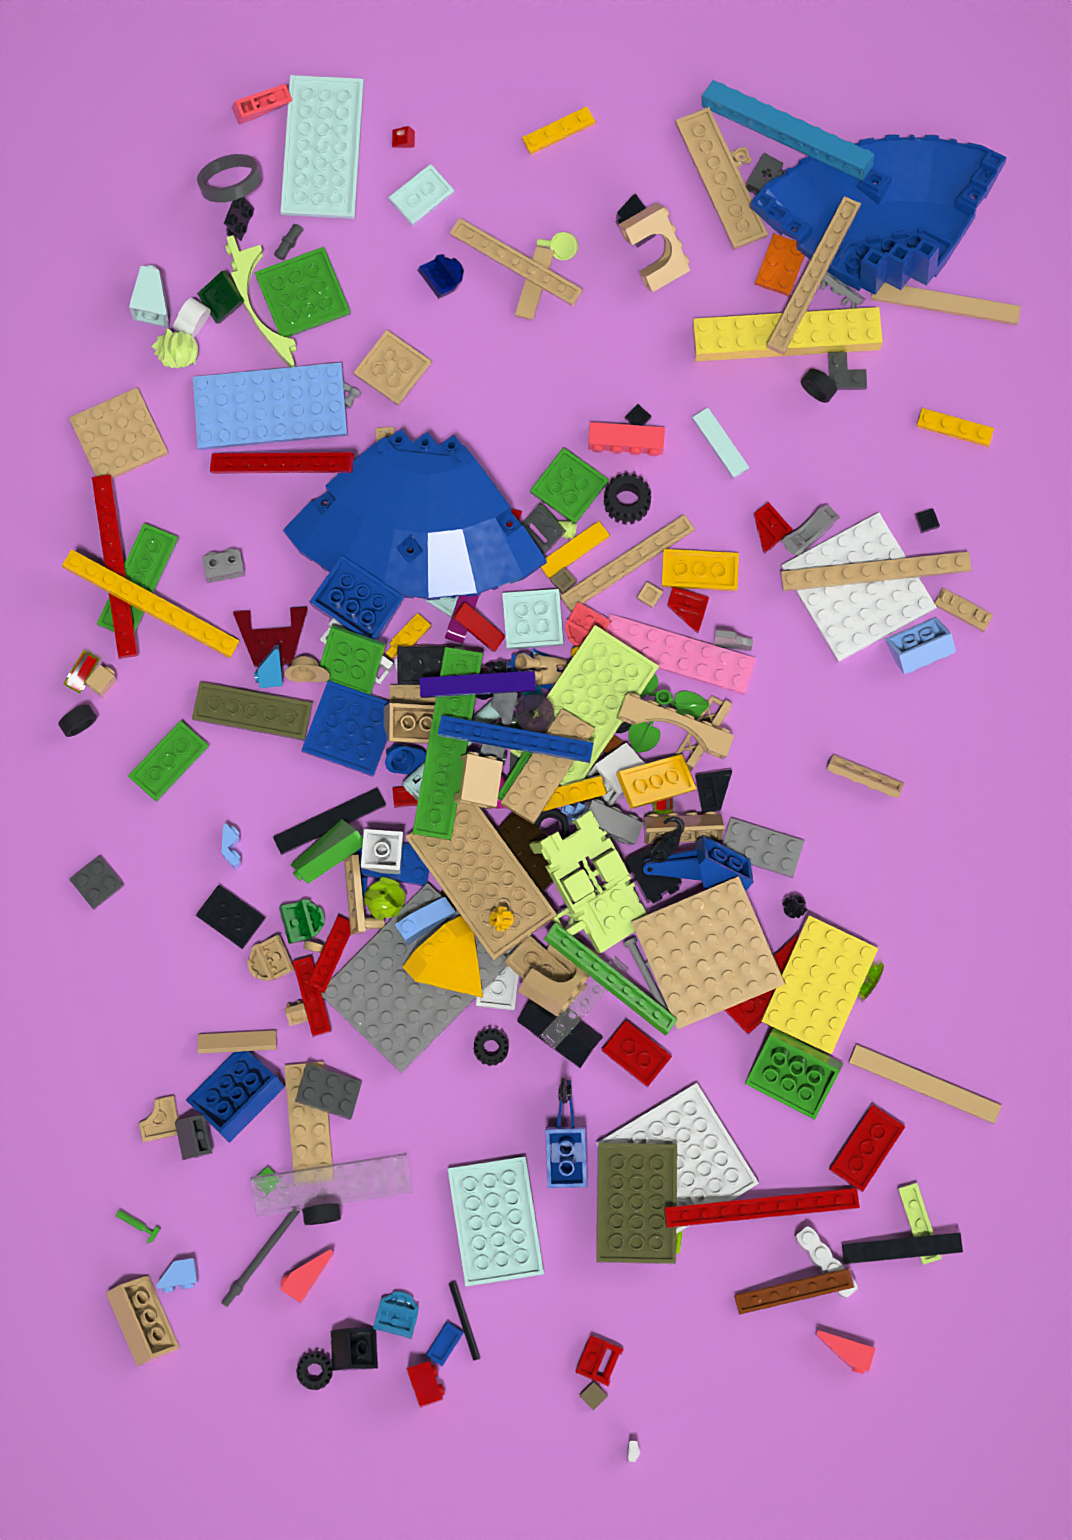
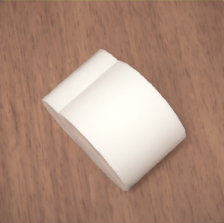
(191, 317)

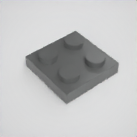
(96, 882)

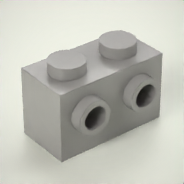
(223, 565)

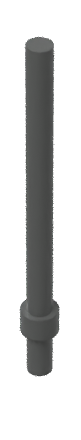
(236, 1288)

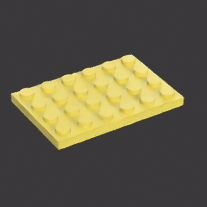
(819, 985)

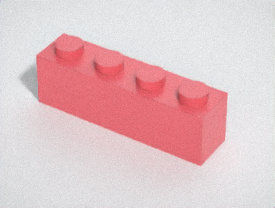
(626, 438)

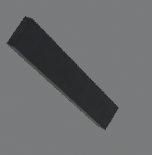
(323, 823)
(902, 1248)

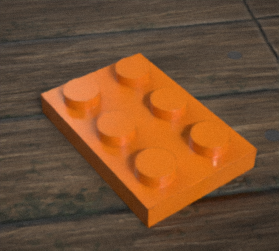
(780, 266)

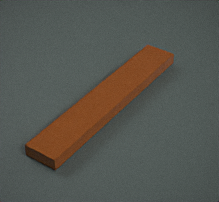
(794, 1291)

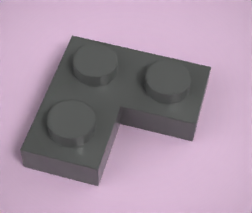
(842, 377)

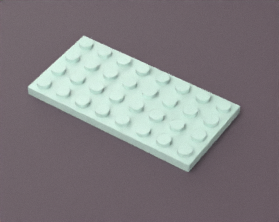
(322, 147)

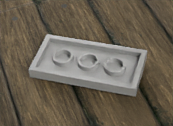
(764, 847)

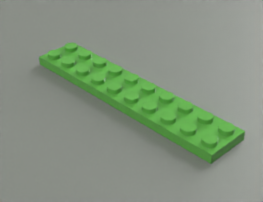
(442, 764)

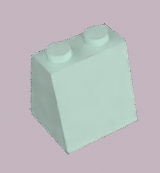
(148, 298)

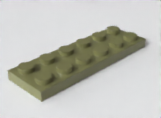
(252, 711)

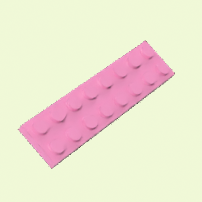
(685, 655)

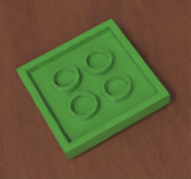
(569, 486)
(352, 659)

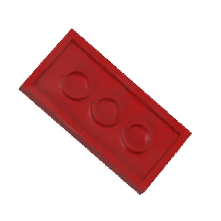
(867, 1148)

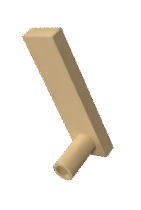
(358, 923)

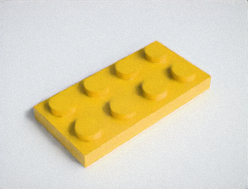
(700, 570)
(656, 781)

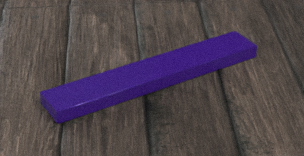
(477, 684)

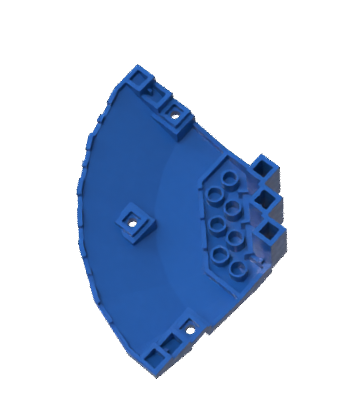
(904, 221)
(422, 501)

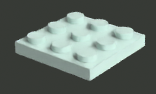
(532, 619)

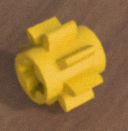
(501, 918)

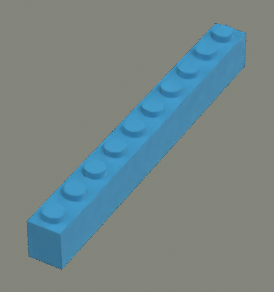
(788, 130)

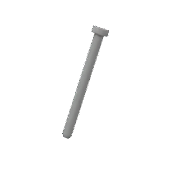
(645, 972)

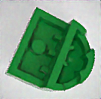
(301, 920)

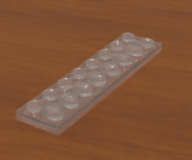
(331, 1184)

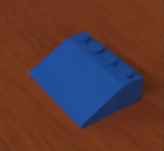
(357, 600)
(235, 1093)

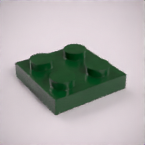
(220, 297)

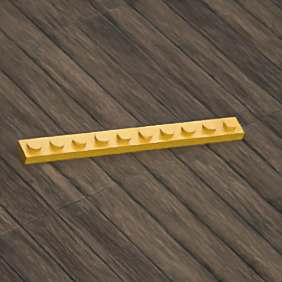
(150, 603)

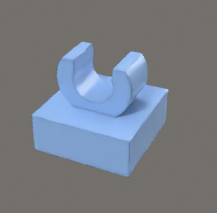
(572, 811)

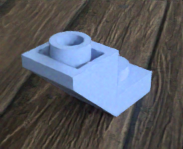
(229, 840)

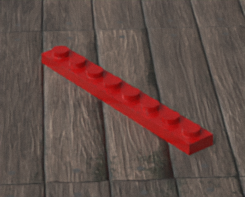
(282, 462)

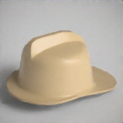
(306, 670)

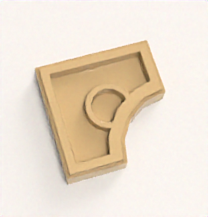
(161, 1121)

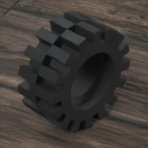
(497, 1037)
(302, 1371)

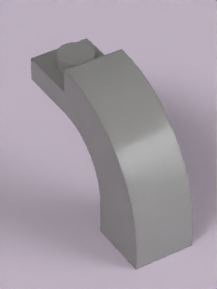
(811, 531)

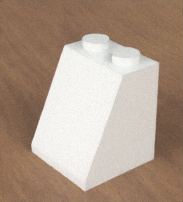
(619, 760)

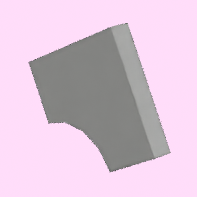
(731, 640)

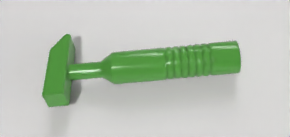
(138, 1225)

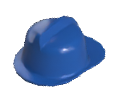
(404, 759)

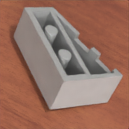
(617, 825)

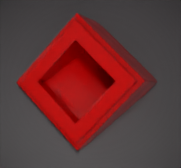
(403, 137)

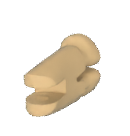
(544, 667)

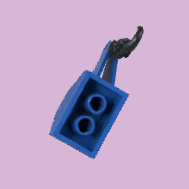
(708, 863)
(566, 1147)

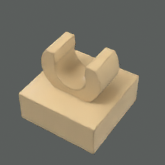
(296, 1014)

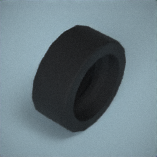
(819, 385)
(77, 720)
(557, 815)
(321, 1214)

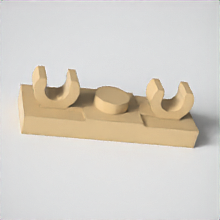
(963, 610)

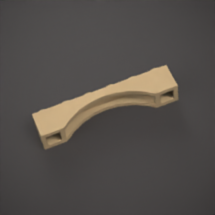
(712, 740)

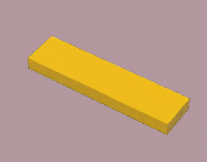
(575, 549)

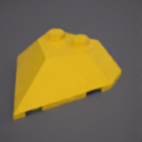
(448, 960)

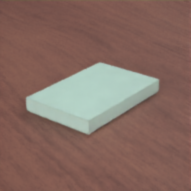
(421, 194)

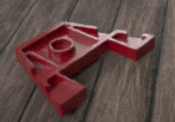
(261, 641)

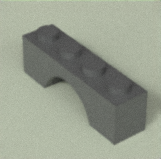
(504, 705)

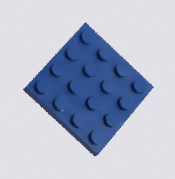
(348, 729)

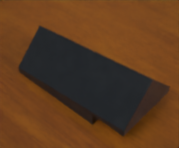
(574, 1047)

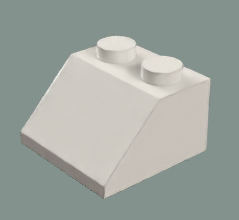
(382, 851)

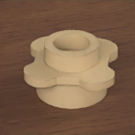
(741, 152)

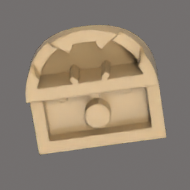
(269, 960)

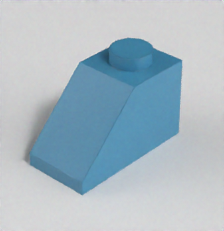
(269, 670)

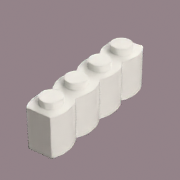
(821, 1256)

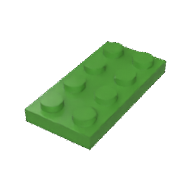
(168, 761)

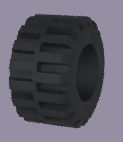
(631, 484)

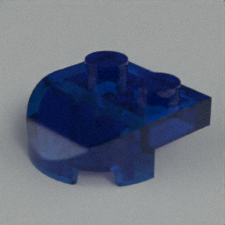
(442, 275)

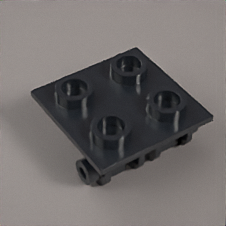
(238, 217)

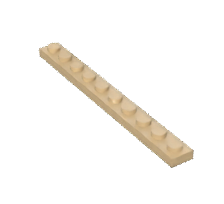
(813, 275)
(876, 571)

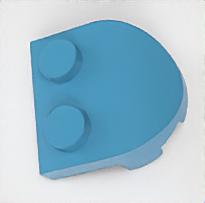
(397, 1315)

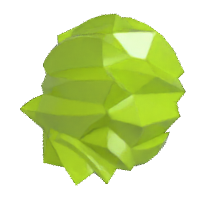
(384, 898)

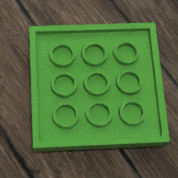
(302, 293)

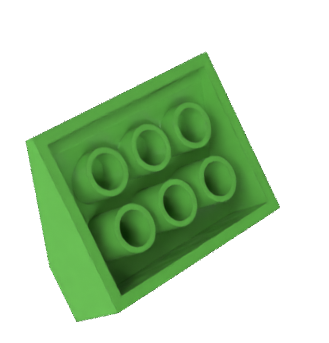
(794, 1073)

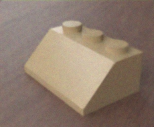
(408, 722)

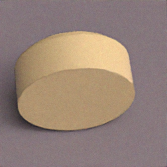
(313, 946)

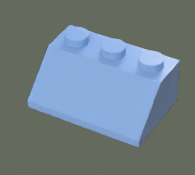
(921, 645)

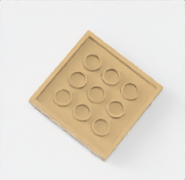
(118, 435)

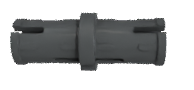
(288, 241)

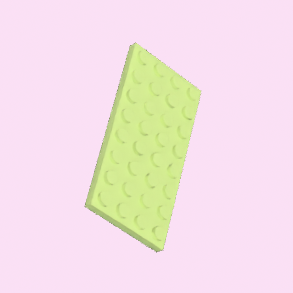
(595, 688)

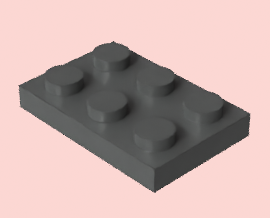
(328, 1091)

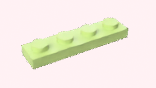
(917, 1216)

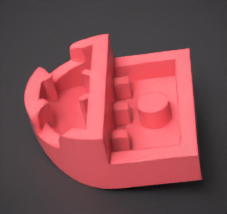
(582, 622)

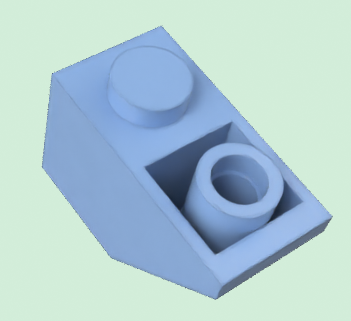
(179, 1274)

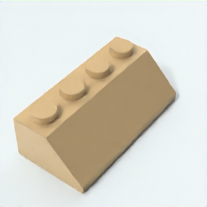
(142, 1320)

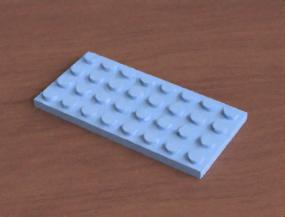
(269, 406)

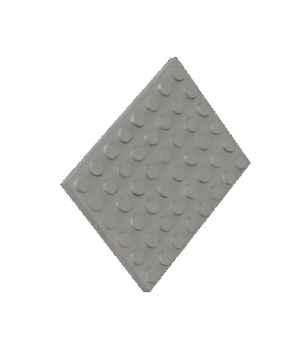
(384, 1000)

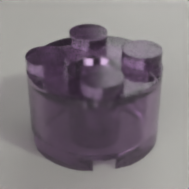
(532, 704)

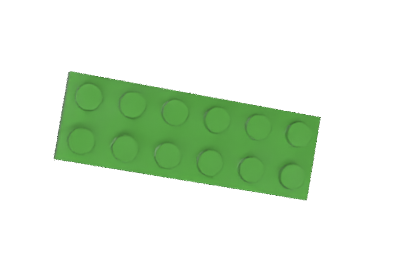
(144, 568)

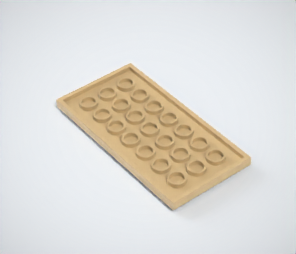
(481, 876)

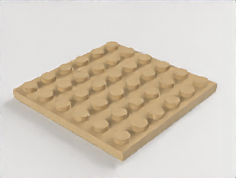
(708, 952)

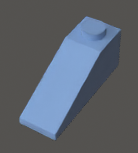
(424, 920)

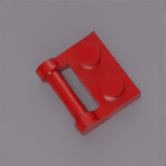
(593, 1357)

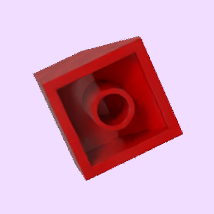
(425, 1384)

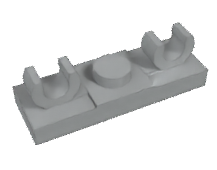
(841, 288)

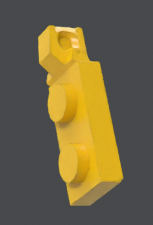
(409, 635)

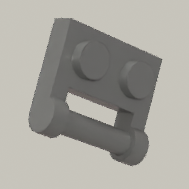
(546, 525)

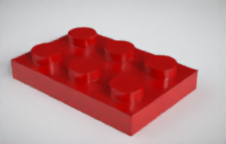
(636, 1053)

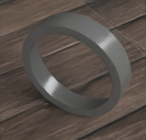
(231, 192)

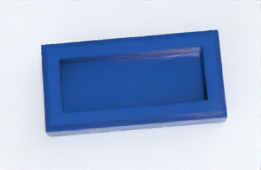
(444, 1344)

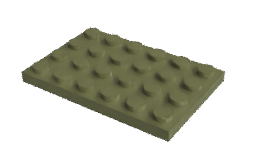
(631, 1201)

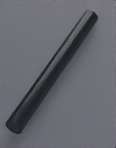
(464, 1321)

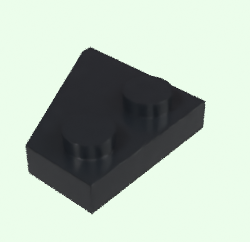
(712, 789)

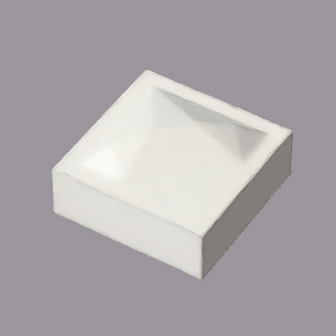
(633, 1451)

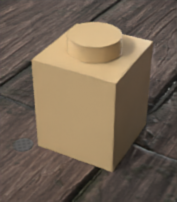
(101, 680)

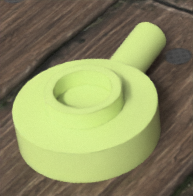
(563, 244)

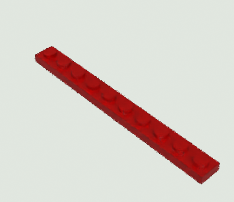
(114, 561)
(761, 1208)

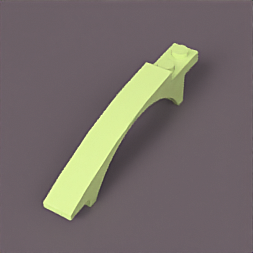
(243, 267)

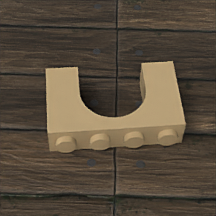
(673, 261)
(551, 994)

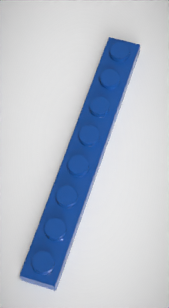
(515, 739)

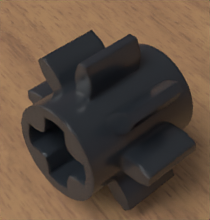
(794, 906)

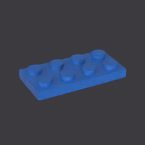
(412, 868)

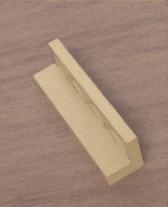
(716, 723)

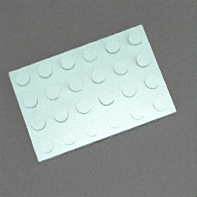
(495, 1221)

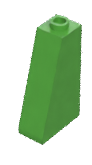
(327, 852)

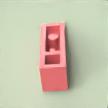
(261, 103)
(302, 1279)
(850, 1352)

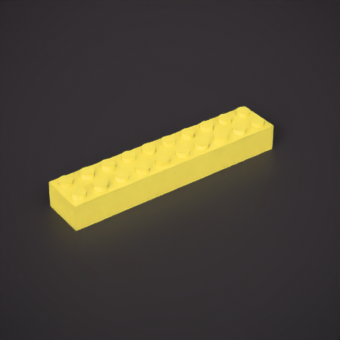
(817, 334)

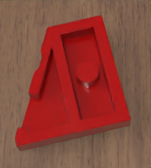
(770, 527)
(688, 607)

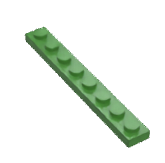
(610, 979)

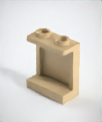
(479, 781)

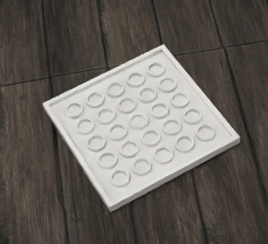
(863, 612)
(707, 1158)

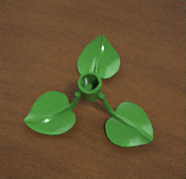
(644, 736)

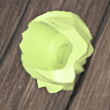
(176, 349)

